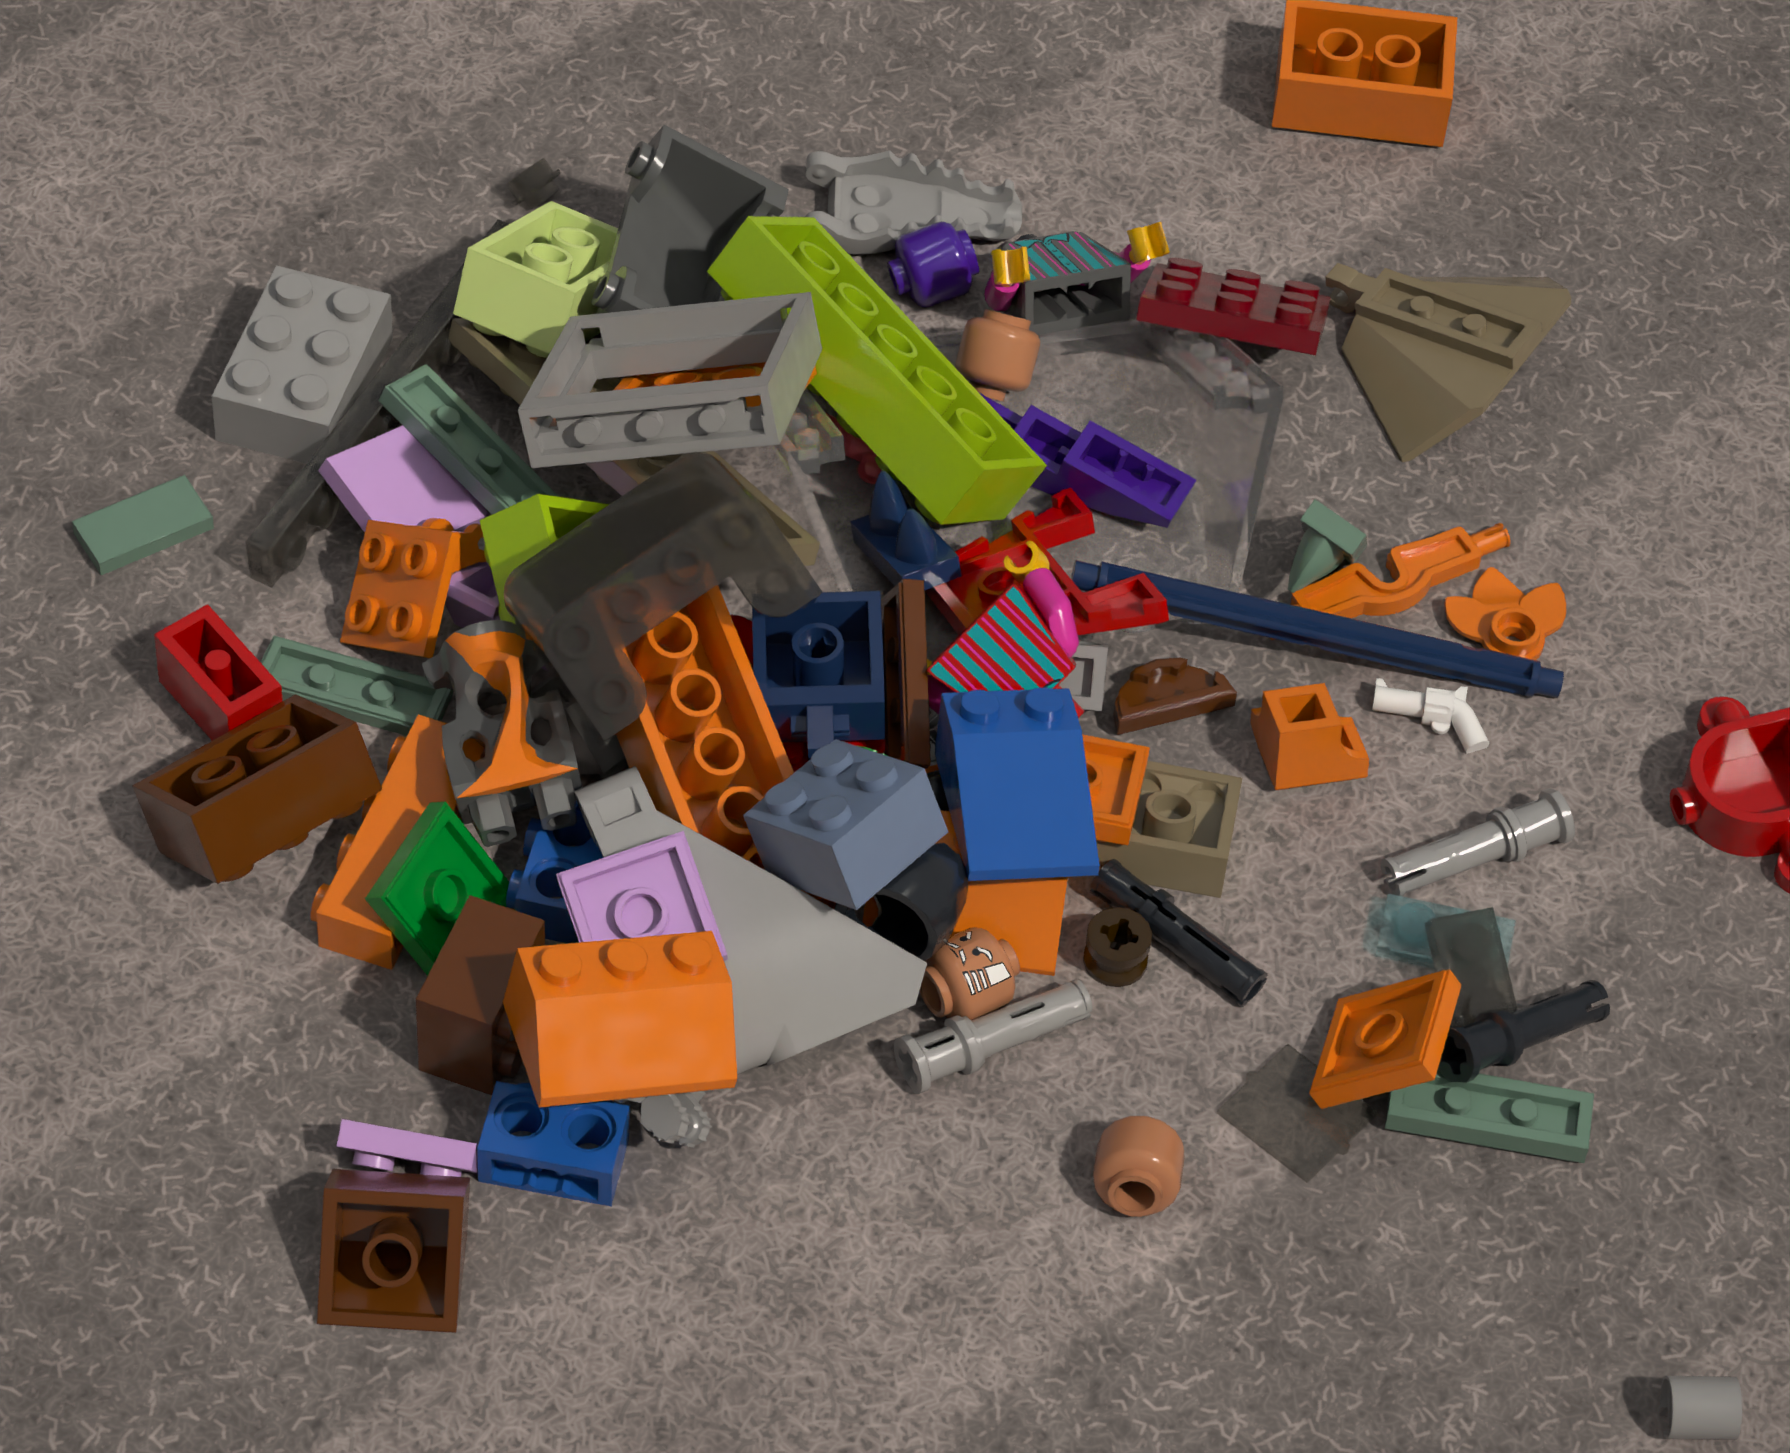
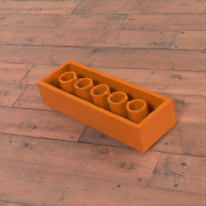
(705, 726)

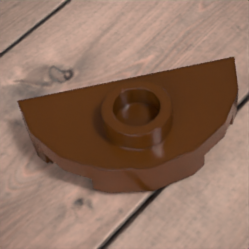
(1169, 692)

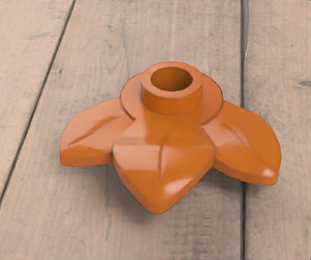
(1503, 611)

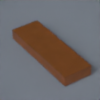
(906, 673)

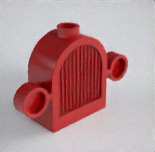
(1739, 783)

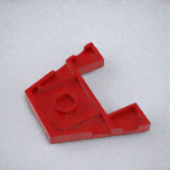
(984, 576)

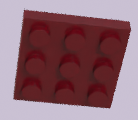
(1235, 306)

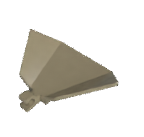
(1439, 346)

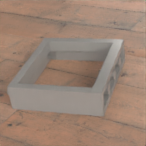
(574, 426)

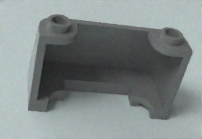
(678, 221)

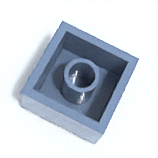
(846, 823)

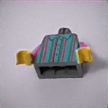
(1070, 278)

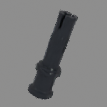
(1501, 1035)

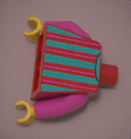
(1016, 642)

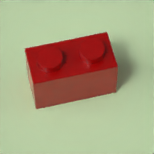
(213, 673)

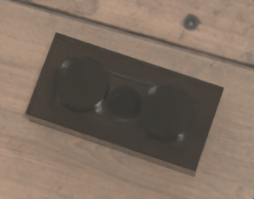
(1474, 953)

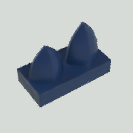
(901, 539)

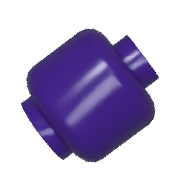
(933, 264)

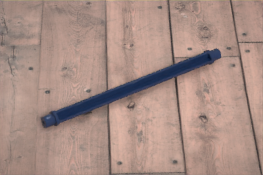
(1336, 633)

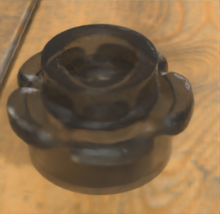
(534, 184)

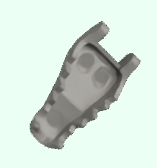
(886, 196)

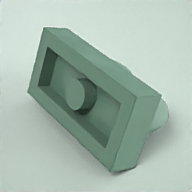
(1323, 546)

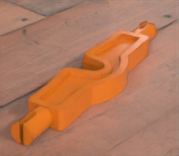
(1411, 565)

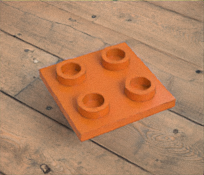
(405, 584)

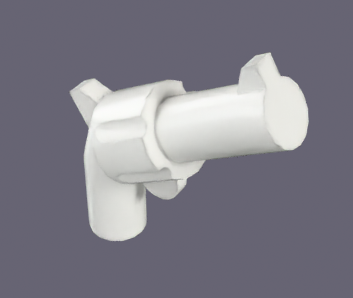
(1436, 708)

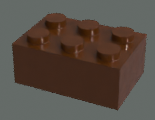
(258, 789)

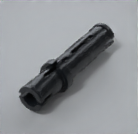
(1180, 933)

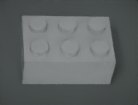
(300, 363)

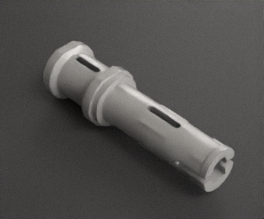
(1504, 835)
(967, 1042)

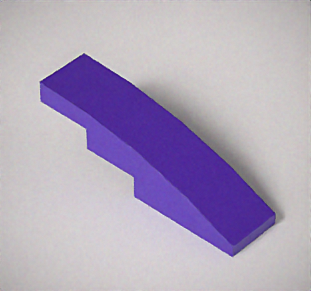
(1101, 468)

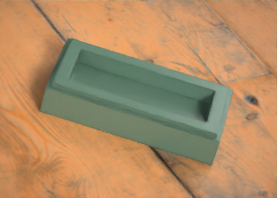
(142, 525)

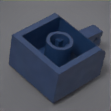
(823, 669)

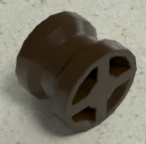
(1128, 958)

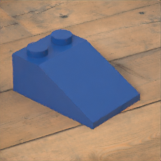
(1017, 783)

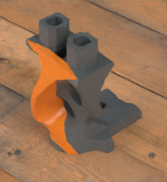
(489, 667)

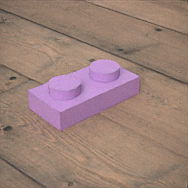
(380, 1146)

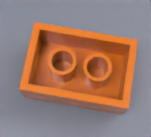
(1365, 72)

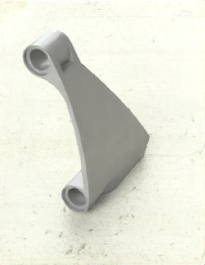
(791, 960)

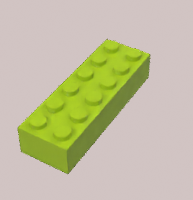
(885, 374)

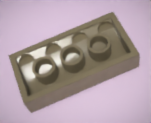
(1180, 830)

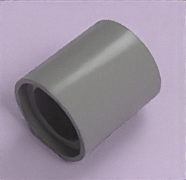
(1702, 1407)

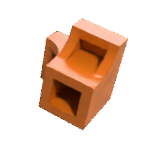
(1306, 738)

